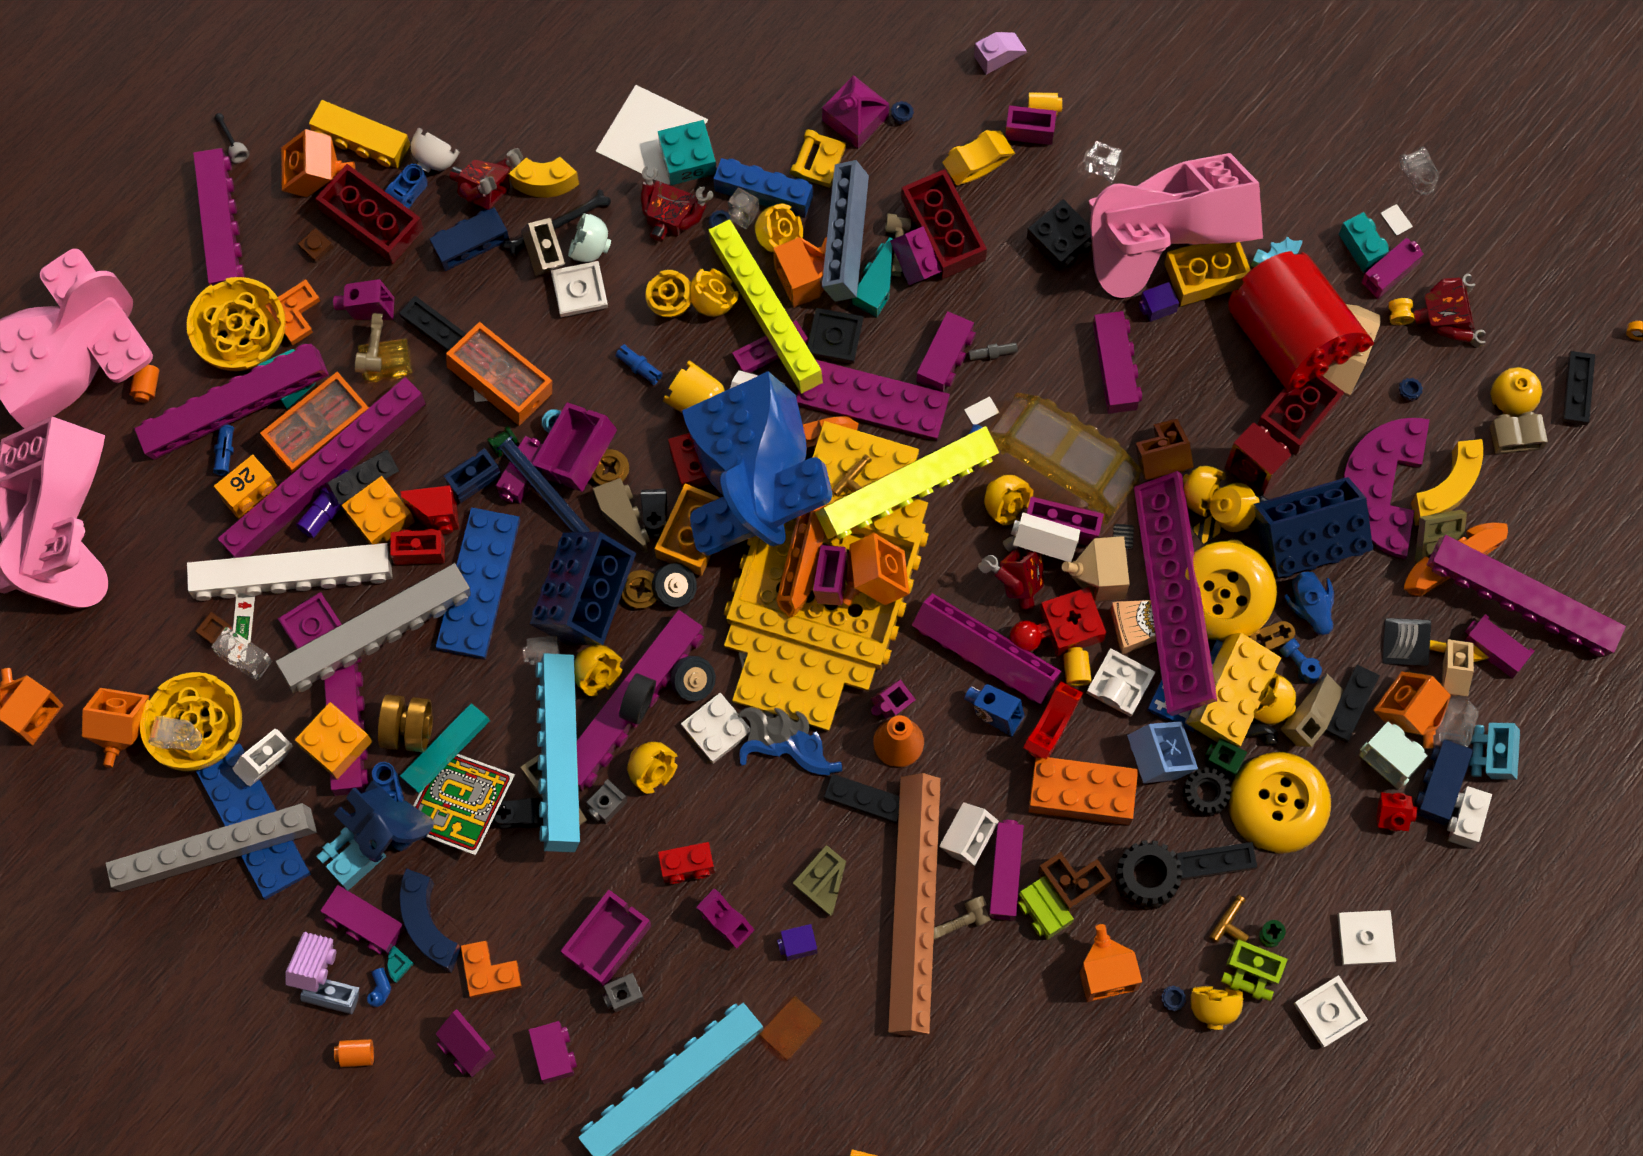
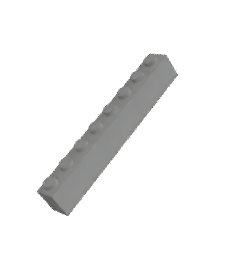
(374, 628)
(211, 847)

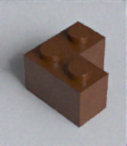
(1166, 452)
(1072, 886)

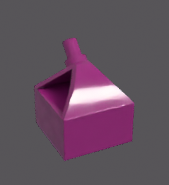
(855, 111)

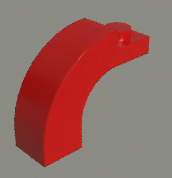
(1053, 721)

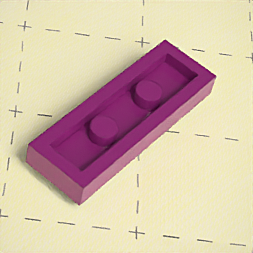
(760, 352)

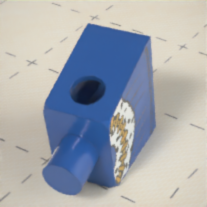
(996, 708)

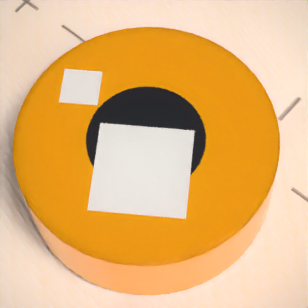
(1635, 330)

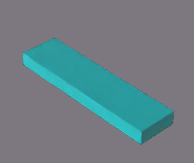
(445, 748)

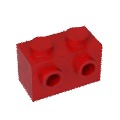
(687, 461)
(417, 547)
(686, 863)

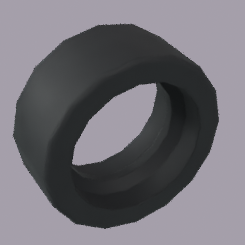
(637, 698)

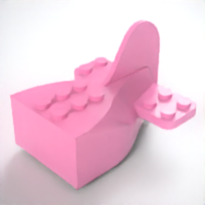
(1185, 204)
(56, 350)
(42, 489)

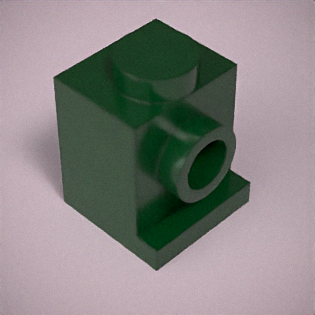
(1233, 754)

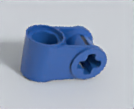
(405, 190)
(391, 785)

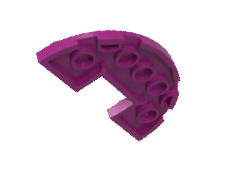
(1373, 472)

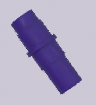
(319, 513)

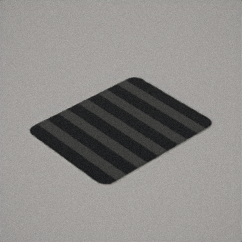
(1126, 531)

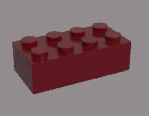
(938, 208)
(369, 213)

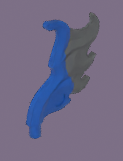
(784, 735)

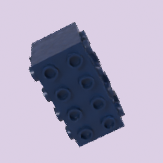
(1313, 527)
(582, 588)

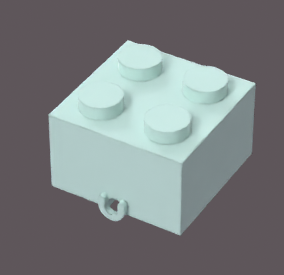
(1393, 754)

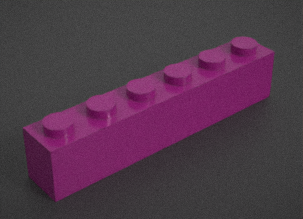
(217, 215)
(986, 648)
(344, 693)

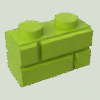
(1045, 908)

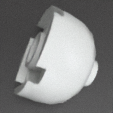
(432, 152)

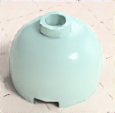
(589, 239)

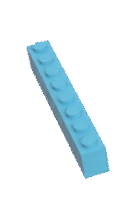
(559, 753)
(672, 1082)

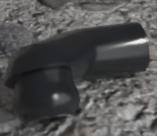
(1265, 731)

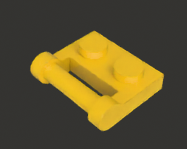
(828, 154)

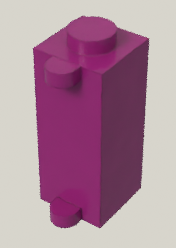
(1392, 267)
(512, 484)
(1498, 646)
(892, 700)

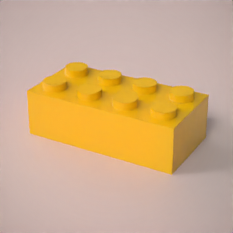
(1241, 679)

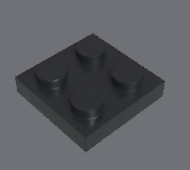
(835, 335)

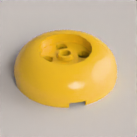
(210, 316)
(1254, 582)
(189, 696)
(1254, 815)

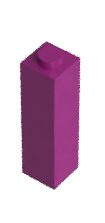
(1006, 870)

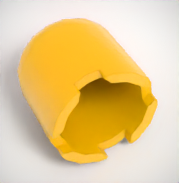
(692, 387)

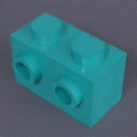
(1363, 241)

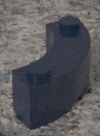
(417, 917)

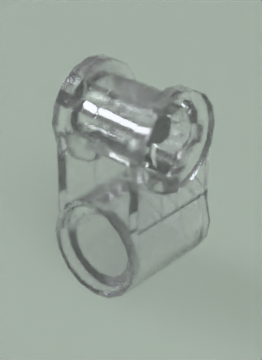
(1420, 166)
(1459, 726)
(174, 734)

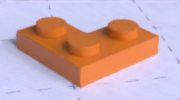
(294, 303)
(484, 977)

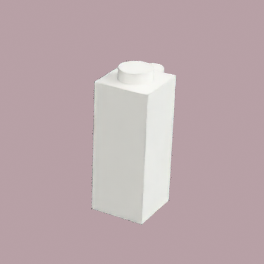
(1045, 537)

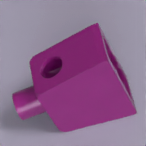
(364, 299)

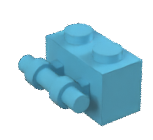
(1501, 751)
(350, 864)

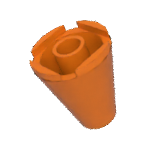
(898, 741)

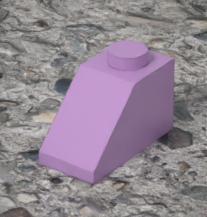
(998, 50)

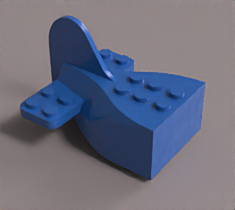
(755, 457)

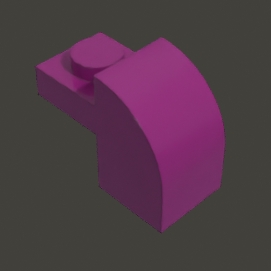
(725, 919)

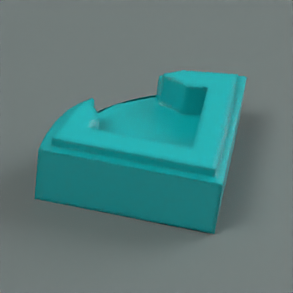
(398, 964)

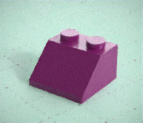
(464, 1043)

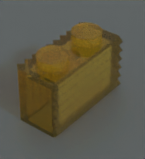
(395, 360)

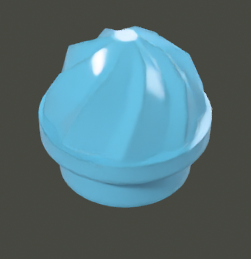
(549, 419)

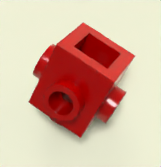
(1395, 811)

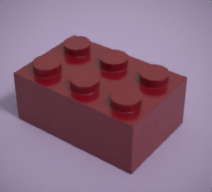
(1301, 412)
(1258, 459)

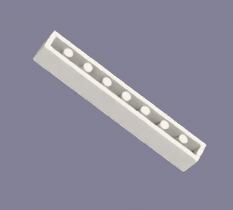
(289, 571)

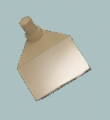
(1102, 569)

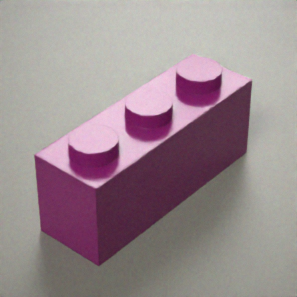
(946, 352)
(1085, 520)
(362, 920)

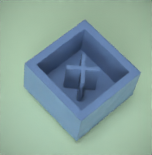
(1162, 752)

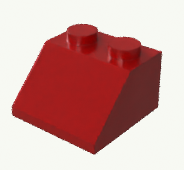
(433, 507)

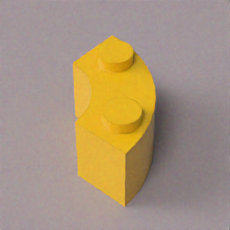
(978, 157)
(544, 179)

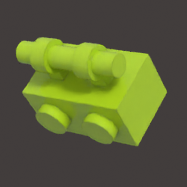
(1257, 963)

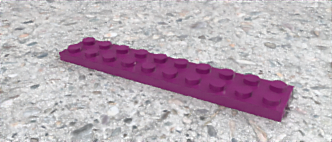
(1174, 598)

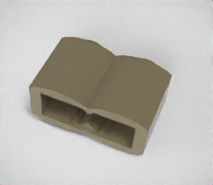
(1518, 433)

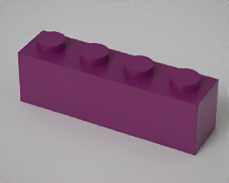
(1116, 363)

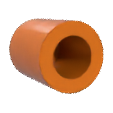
(144, 384)
(354, 1053)

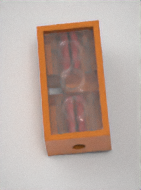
(499, 373)
(313, 422)

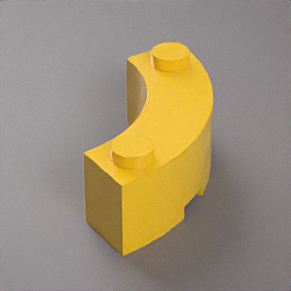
(1466, 465)

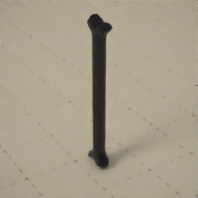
(599, 200)

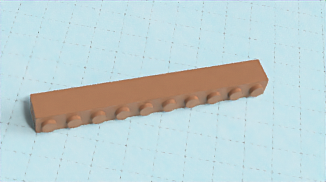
(914, 905)

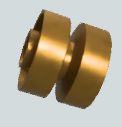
(412, 724)

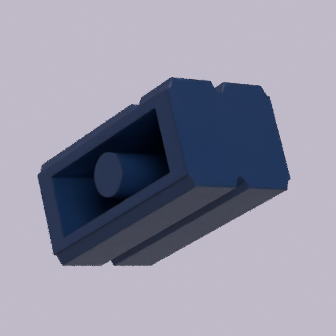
(472, 475)

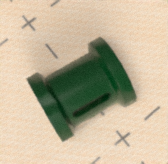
(499, 439)
(1277, 927)

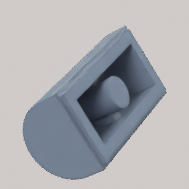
(333, 996)

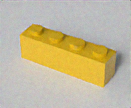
(360, 134)

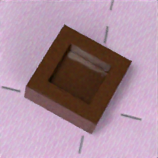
(315, 245)
(212, 628)

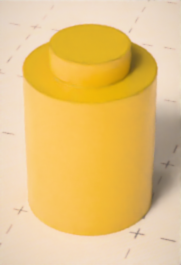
(1045, 101)
(1077, 667)

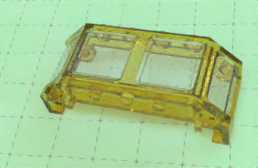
(1067, 452)

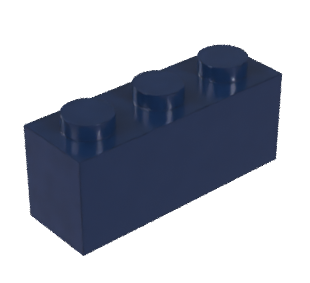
(469, 238)
(1443, 781)

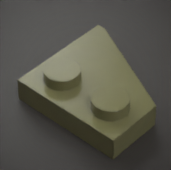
(1436, 526)
(822, 880)

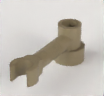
(898, 227)
(370, 361)
(976, 913)

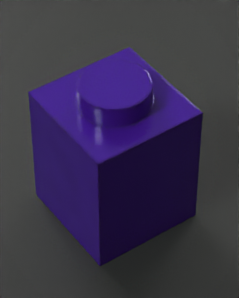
(1158, 302)
(797, 942)

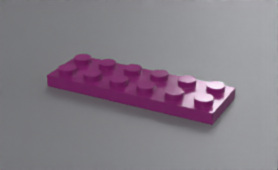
(877, 401)

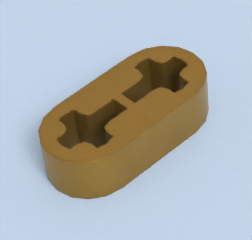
(1271, 631)

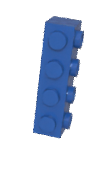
(764, 185)

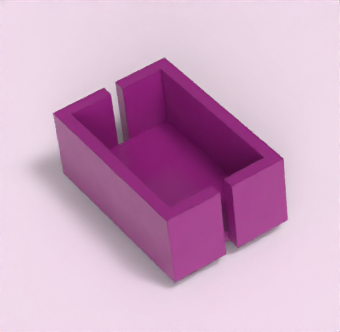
(574, 446)
(606, 938)

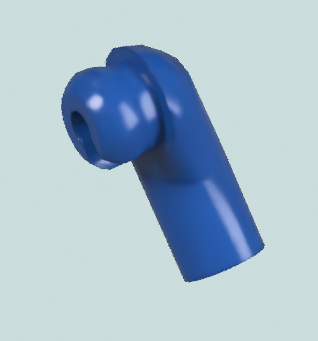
(381, 990)

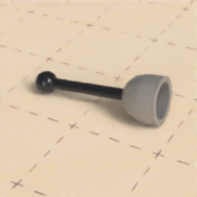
(237, 151)

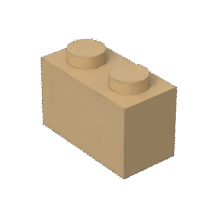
(1458, 667)

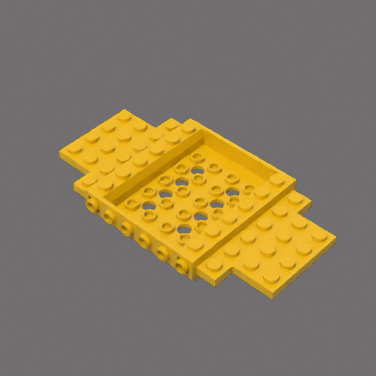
(811, 656)

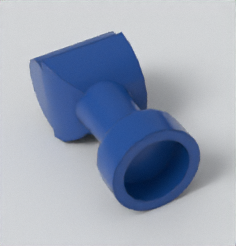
(1309, 668)

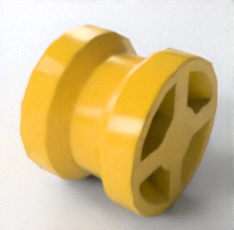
(1401, 311)

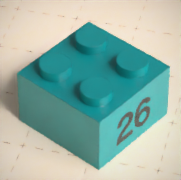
(687, 152)

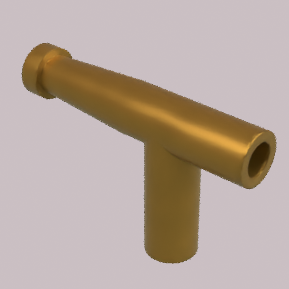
(848, 480)
(1225, 923)

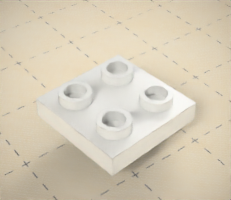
(1120, 682)

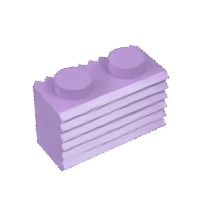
(310, 962)

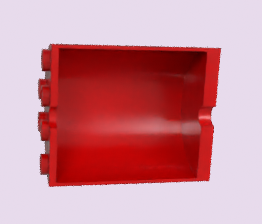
(1296, 319)

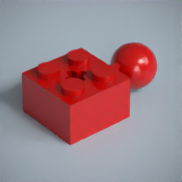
(1063, 634)

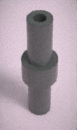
(992, 351)

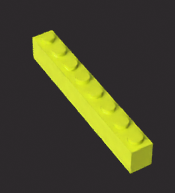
(765, 306)
(907, 482)

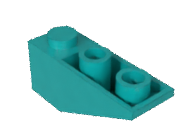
(874, 288)

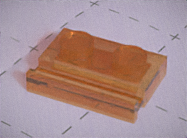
(791, 1028)

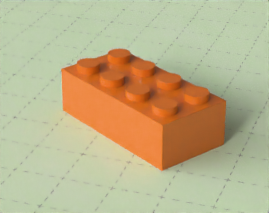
(1083, 790)

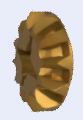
(610, 458)
(634, 581)

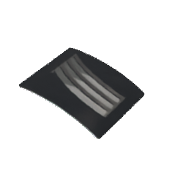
(1406, 641)

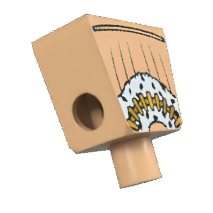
(1133, 624)

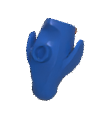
(1313, 601)

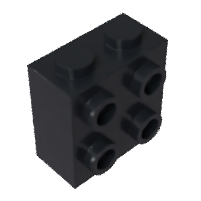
(1061, 235)

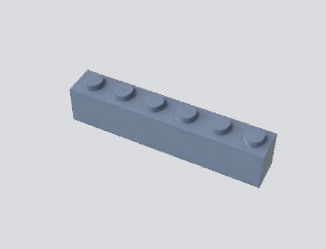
(845, 231)

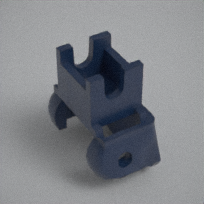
(384, 821)

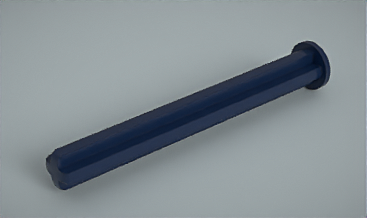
(542, 486)

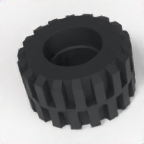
(1163, 860)

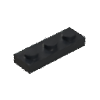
(431, 323)
(1578, 388)
(359, 477)
(1352, 703)
(863, 798)
(1217, 860)

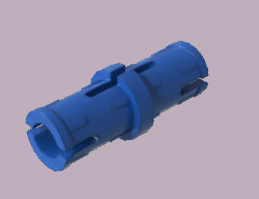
(639, 364)
(222, 464)

